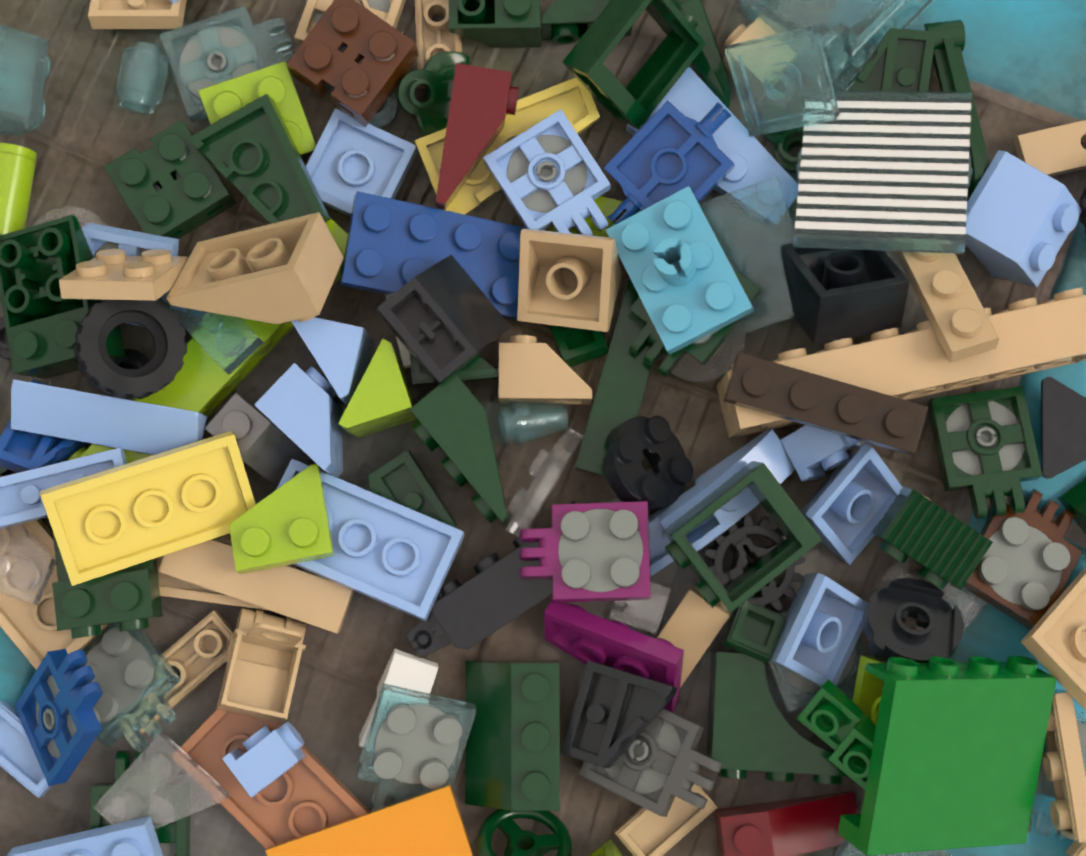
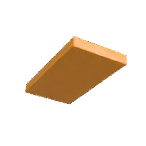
(413, 827)

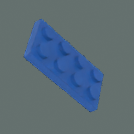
(400, 239)

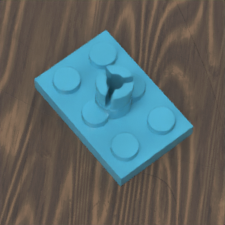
(680, 270)

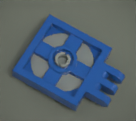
(60, 713)

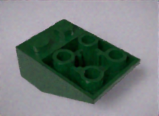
(35, 317)
(460, 427)

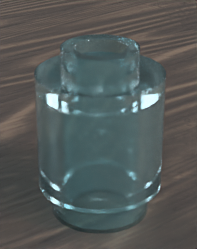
(142, 77)

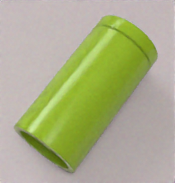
(16, 182)

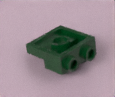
(118, 597)

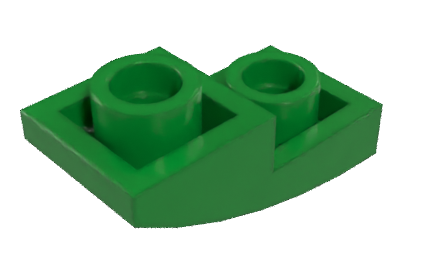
(843, 728)

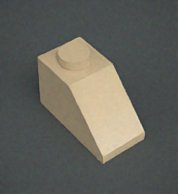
(537, 375)

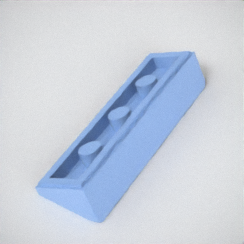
(102, 419)

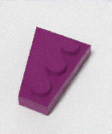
(613, 645)

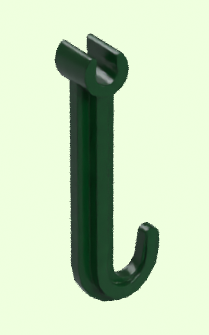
(954, 78)

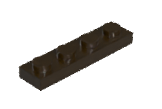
(826, 404)

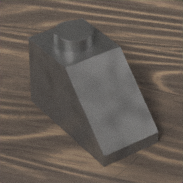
(258, 439)

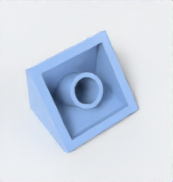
(340, 351)
(852, 502)
(820, 630)

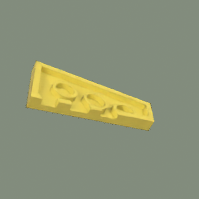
(568, 96)

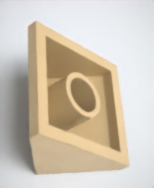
(567, 279)

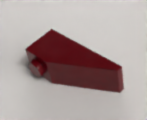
(474, 121)
(783, 826)

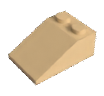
(262, 272)

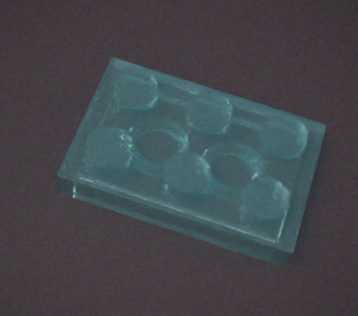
(751, 230)

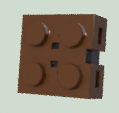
(353, 59)

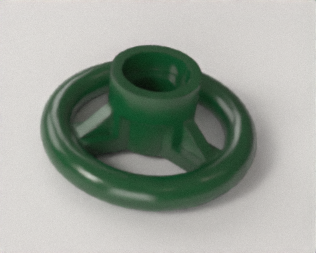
(521, 841)

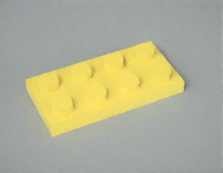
(148, 507)

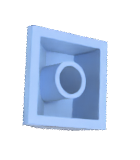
(1018, 220)
(307, 413)

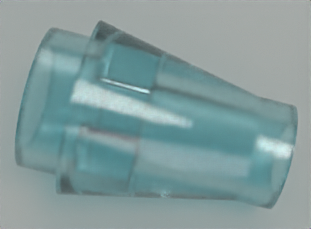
(528, 421)

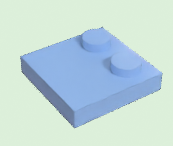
(356, 160)

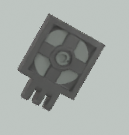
(659, 766)

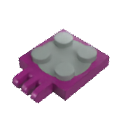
(592, 552)

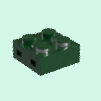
(189, 184)

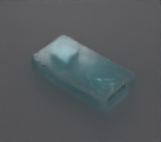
(221, 336)

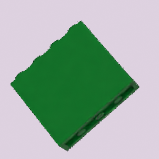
(953, 755)

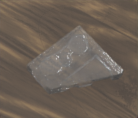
(160, 785)

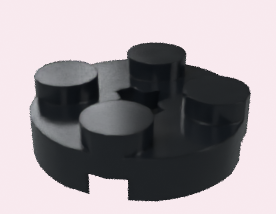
(668, 463)
(918, 599)

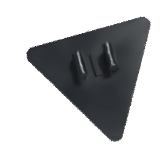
(1061, 428)

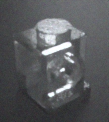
(643, 613)

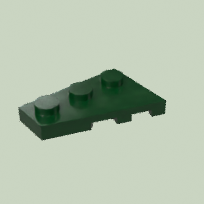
(261, 161)

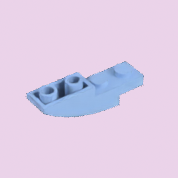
(765, 449)

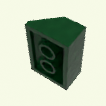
(514, 735)

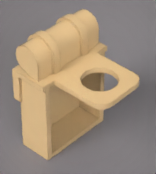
(262, 665)

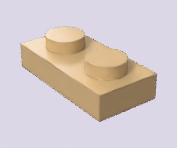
(136, 14)

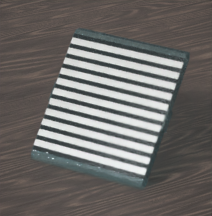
(887, 173)

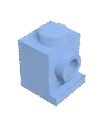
(816, 448)
(266, 757)

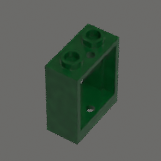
(657, 75)
(781, 508)

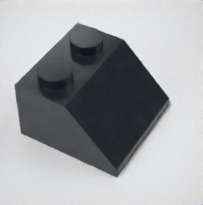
(844, 291)

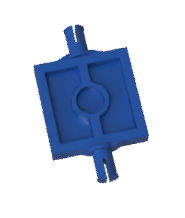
(668, 157)

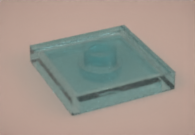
(782, 81)

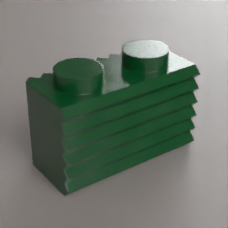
(932, 539)

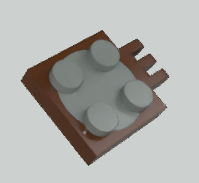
(1026, 560)

